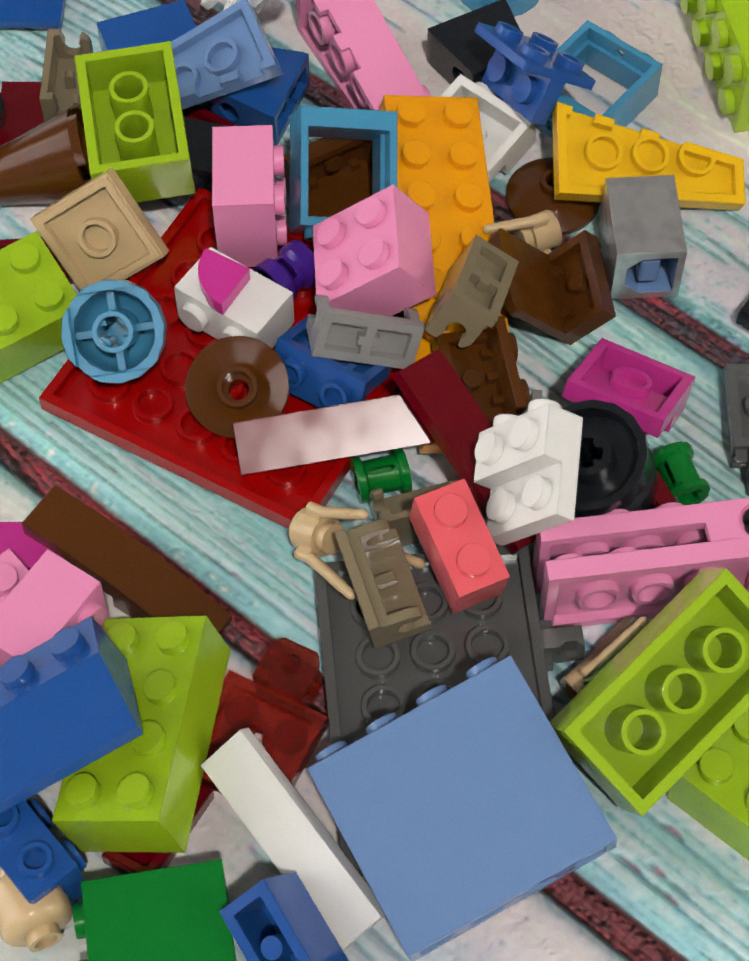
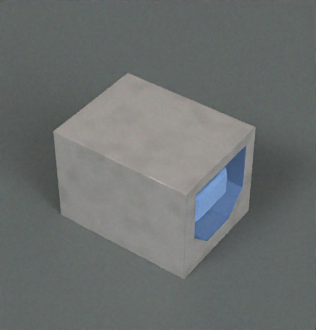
(642, 237)

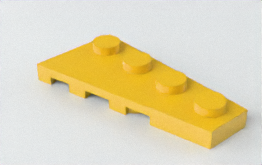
(597, 149)

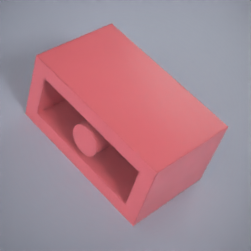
(458, 546)

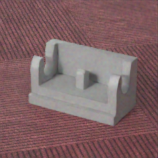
(364, 335)

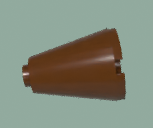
(45, 161)

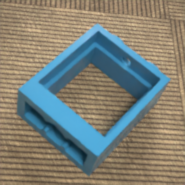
(631, 69)
(343, 124)

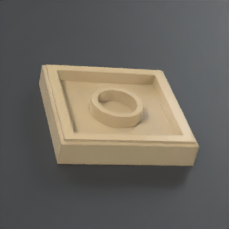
(99, 232)

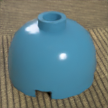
(114, 331)

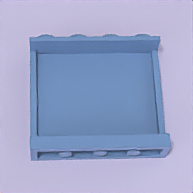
(461, 806)

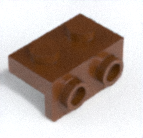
(488, 369)

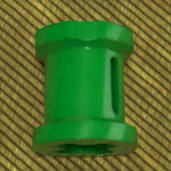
(384, 472)
(679, 473)

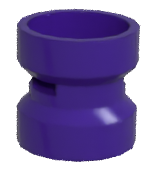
(291, 269)

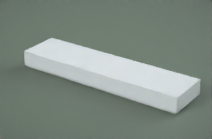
(293, 835)

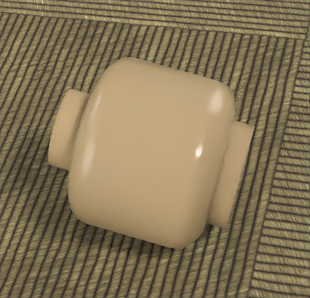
(32, 924)

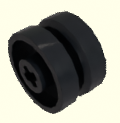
(613, 461)

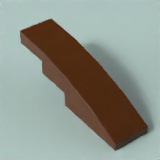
(127, 569)

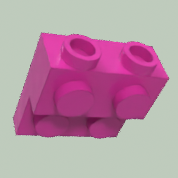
(633, 382)

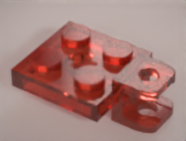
(274, 706)

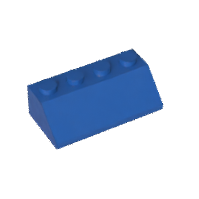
(62, 710)

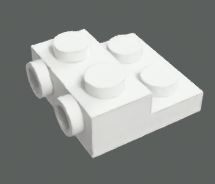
(504, 130)
(530, 470)

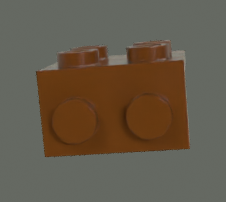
(337, 174)
(561, 290)

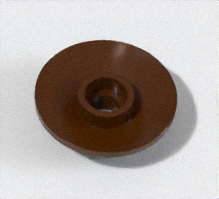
(532, 191)
(227, 364)

